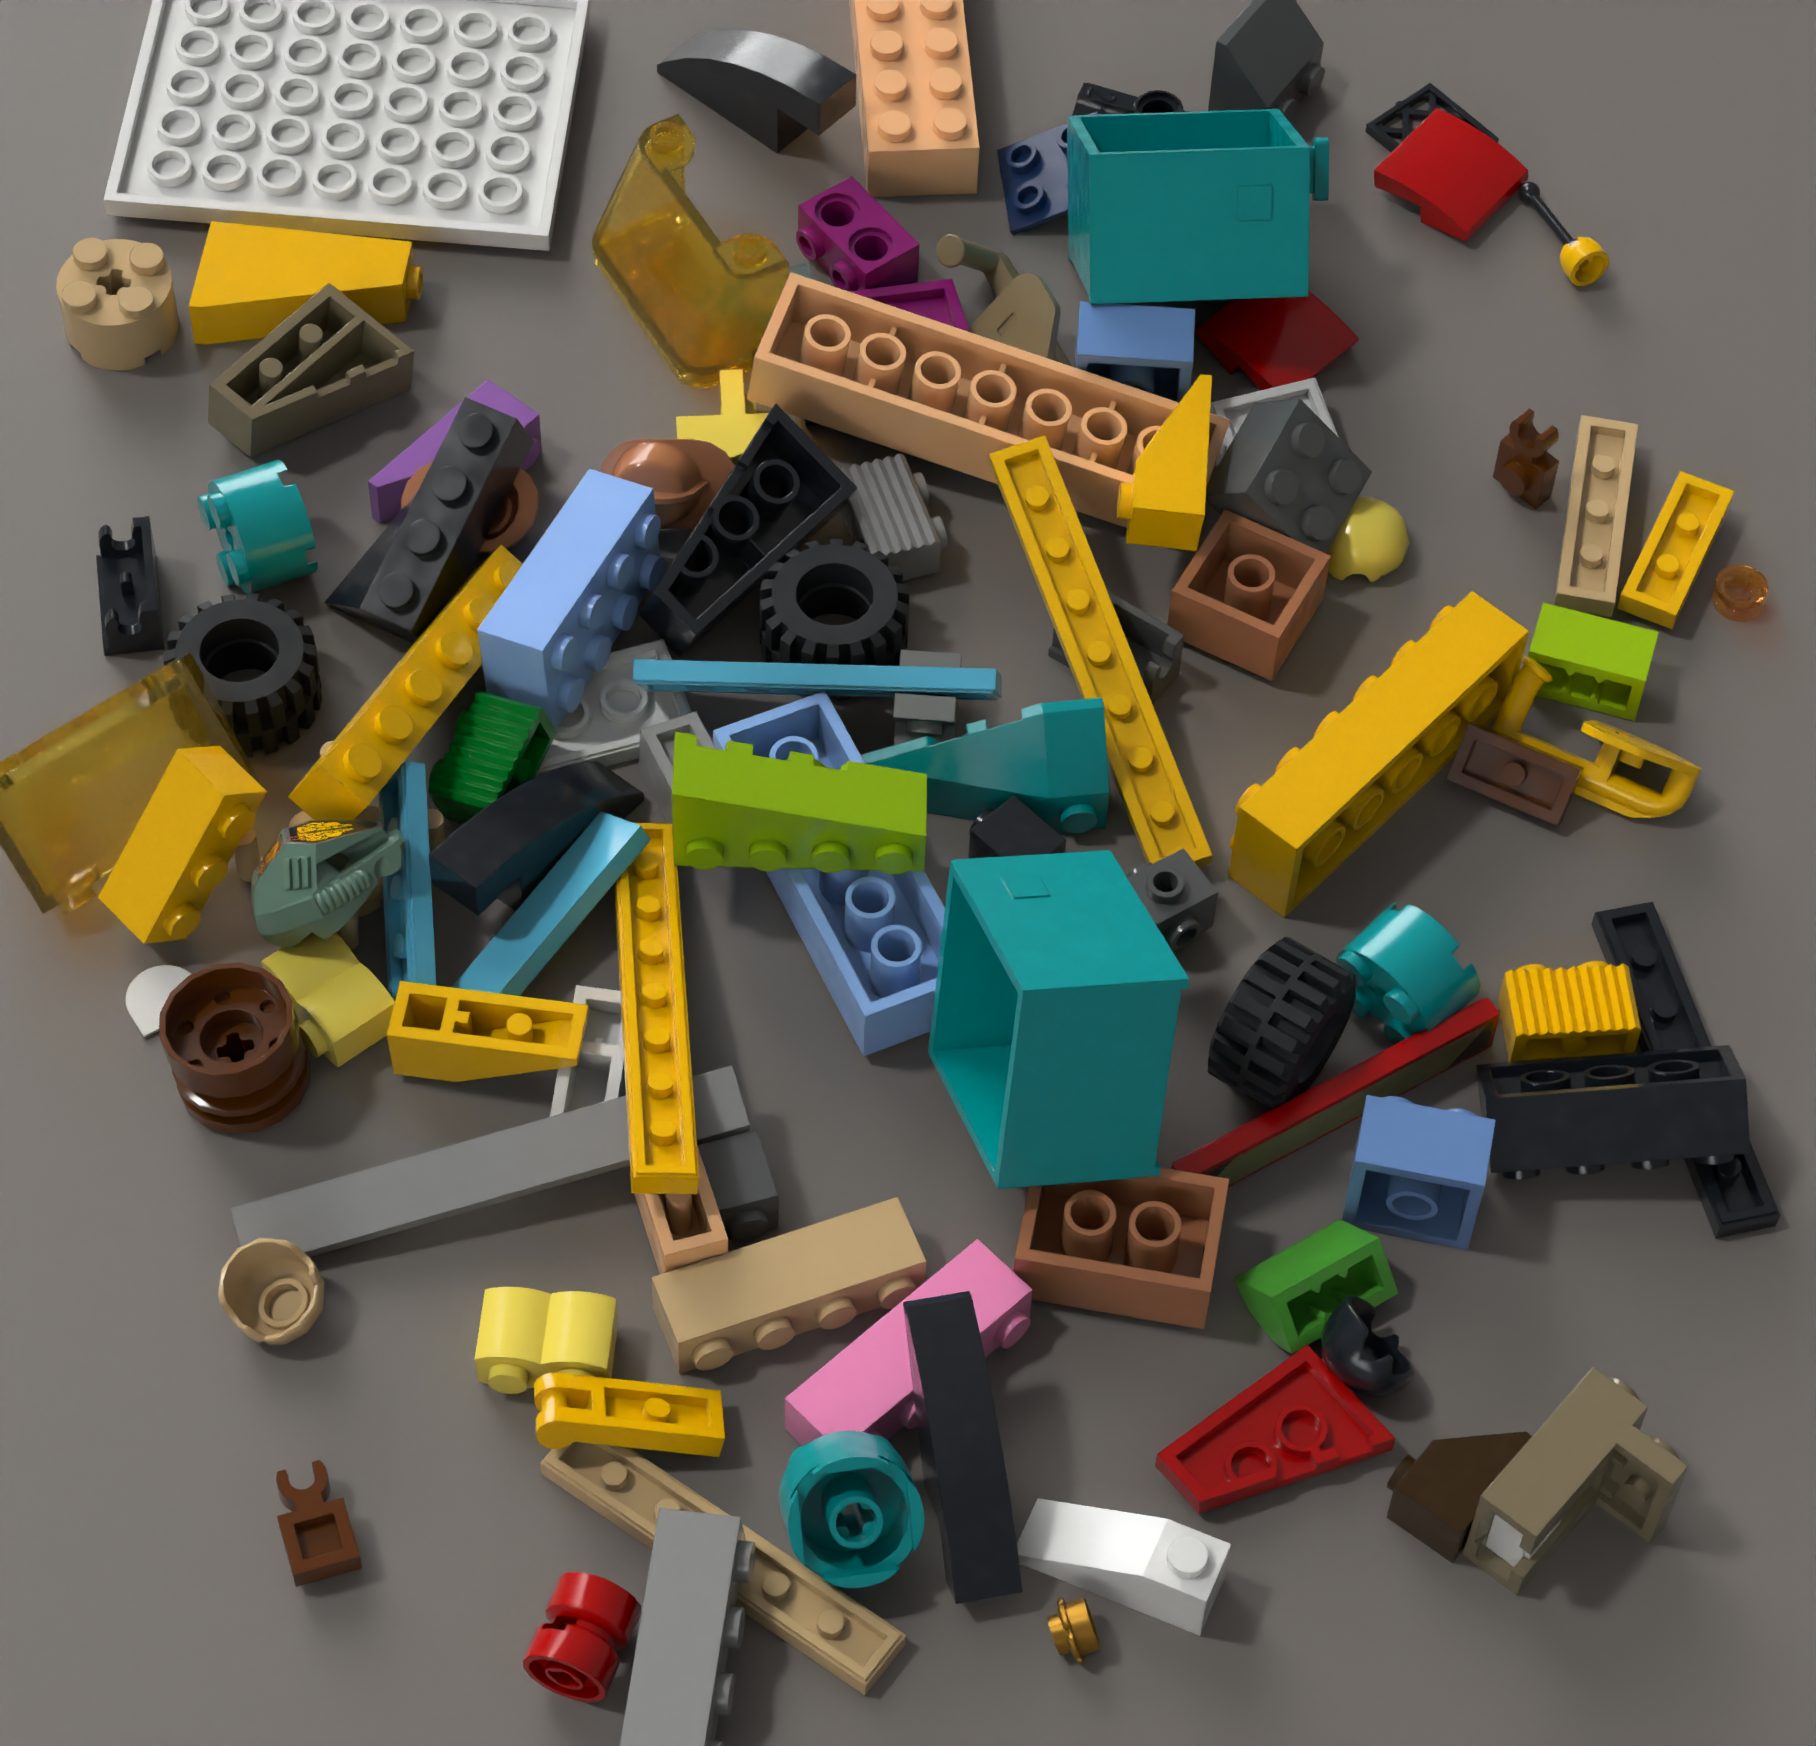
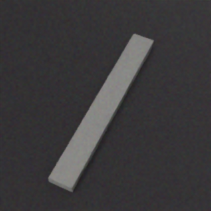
(474, 1173)

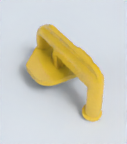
(1598, 779)

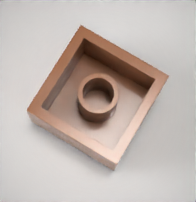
(1248, 594)

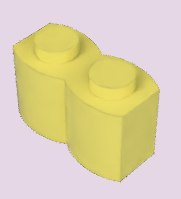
(334, 997)
(543, 1333)

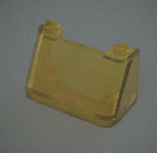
(686, 289)
(86, 783)

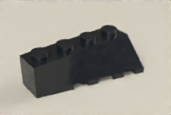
(441, 528)

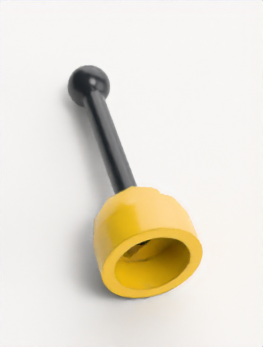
(1574, 250)

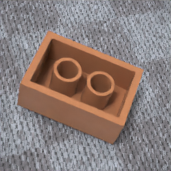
(1125, 1245)

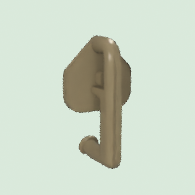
(1024, 309)

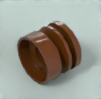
(235, 1048)

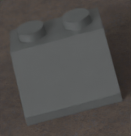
(1267, 59)

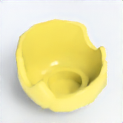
(1369, 541)

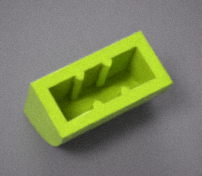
(1592, 660)

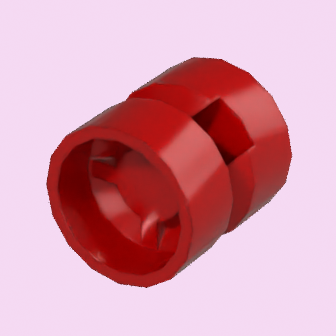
(578, 1646)

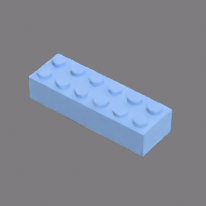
(863, 928)

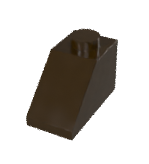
(1442, 1488)

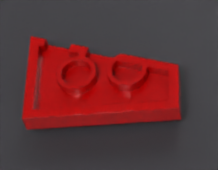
(1273, 1435)

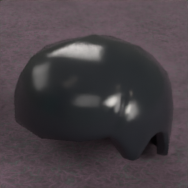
(1358, 1355)

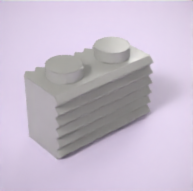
(892, 516)

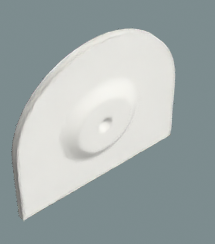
(149, 993)

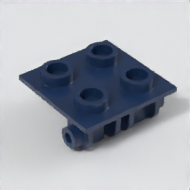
(1035, 178)

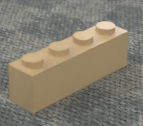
(788, 1286)

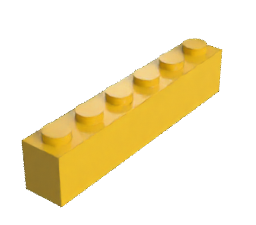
(406, 701)

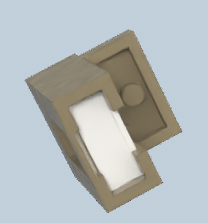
(1577, 1458)

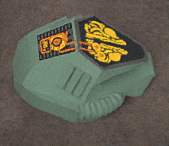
(320, 877)

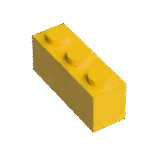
(182, 844)

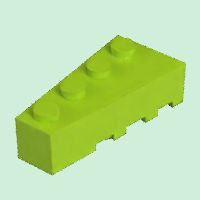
(793, 812)

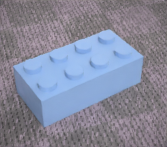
(573, 596)

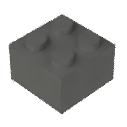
(1288, 474)

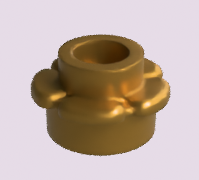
(1074, 1629)

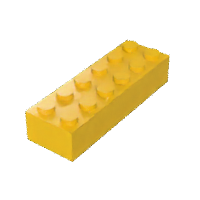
(1374, 753)

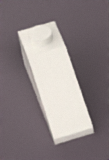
(1128, 1559)

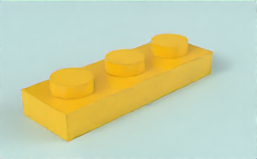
(1675, 550)

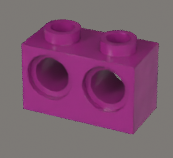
(856, 239)

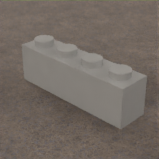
(688, 1630)

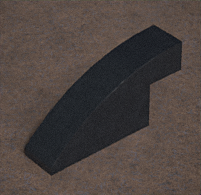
(762, 83)
(525, 833)
(961, 1447)

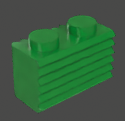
(493, 752)

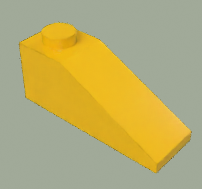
(1170, 477)
(480, 1033)

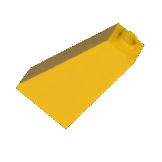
(263, 274)

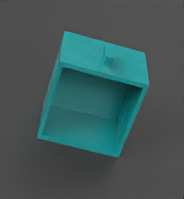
(1191, 205)
(1054, 1017)

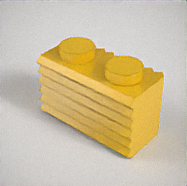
(1568, 1011)

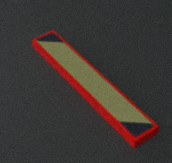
(1344, 1096)

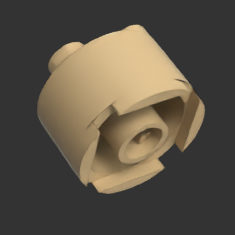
(117, 302)

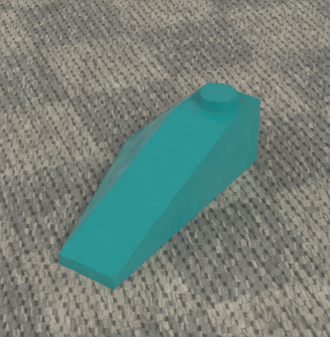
(1046, 760)

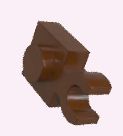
(1524, 463)
(317, 1531)

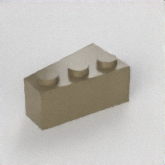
(309, 374)

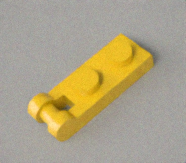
(628, 1414)

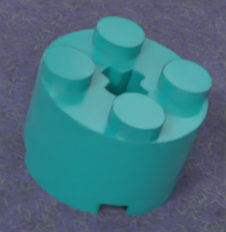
(259, 528)
(1407, 972)
(887, 1514)

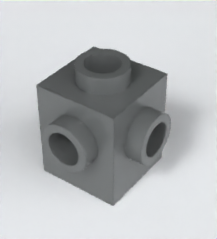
(1176, 897)

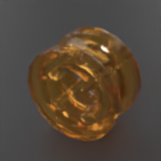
(1734, 607)

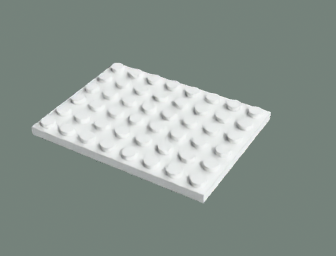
(354, 117)

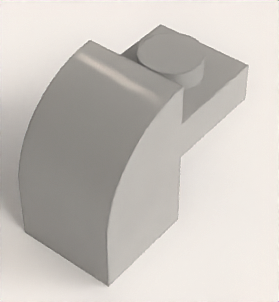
(925, 714)

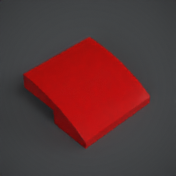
(1451, 174)
(1276, 338)

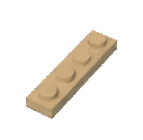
(1596, 516)

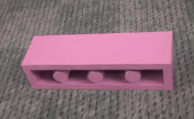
(871, 1379)

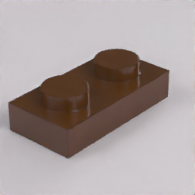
(1514, 773)

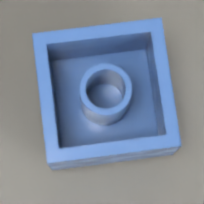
(1138, 346)
(1418, 1171)

